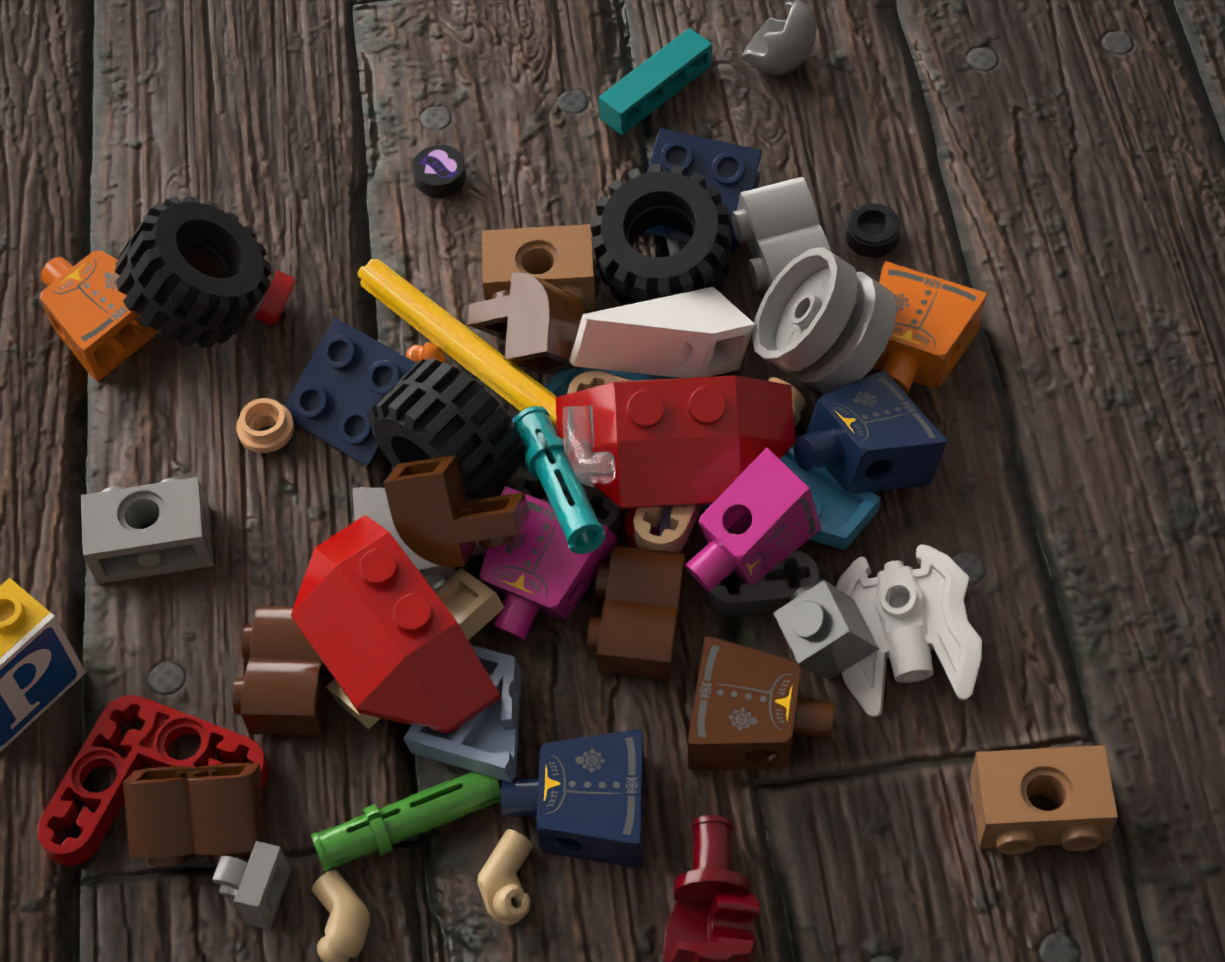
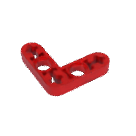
(142, 748)

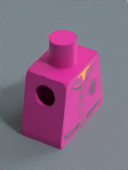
(754, 524)
(539, 570)

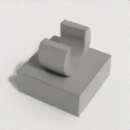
(255, 884)

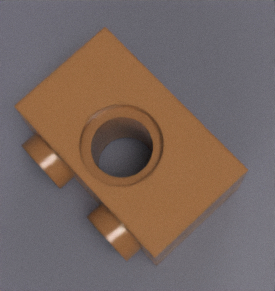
(549, 253)
(1069, 776)

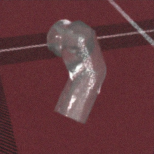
(578, 433)

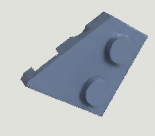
(489, 739)

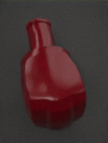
(713, 903)

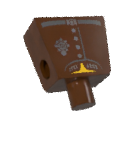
(750, 710)

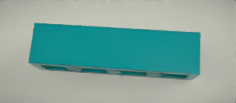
(655, 81)

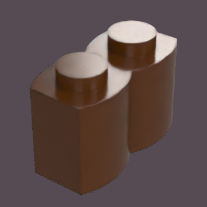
(638, 612)
(283, 679)
(194, 812)

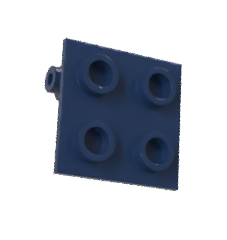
(723, 164)
(342, 386)

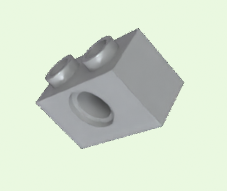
(174, 543)

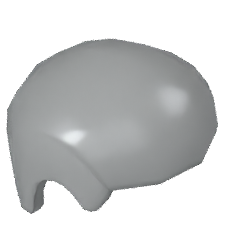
(783, 43)

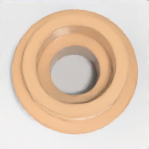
(264, 413)

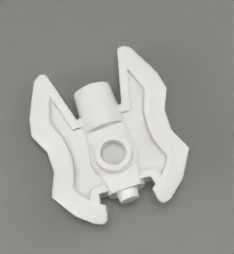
(908, 617)

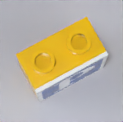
(34, 661)

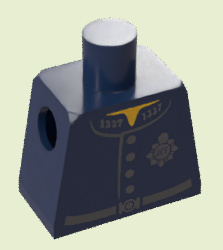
(871, 438)
(586, 798)

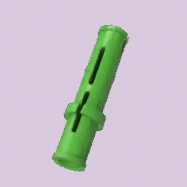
(395, 822)

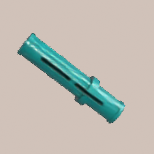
(577, 521)

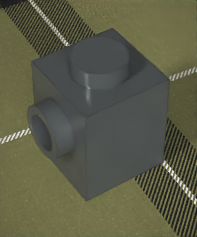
(825, 629)

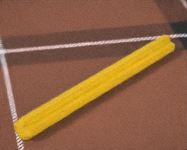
(455, 339)

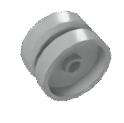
(824, 321)

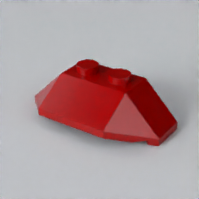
(683, 435)
(388, 633)

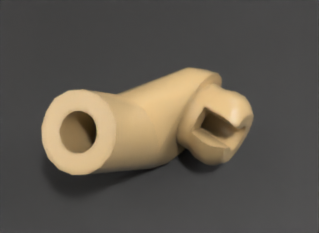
(499, 879)
(347, 919)

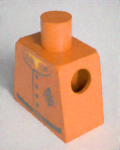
(91, 312)
(931, 326)

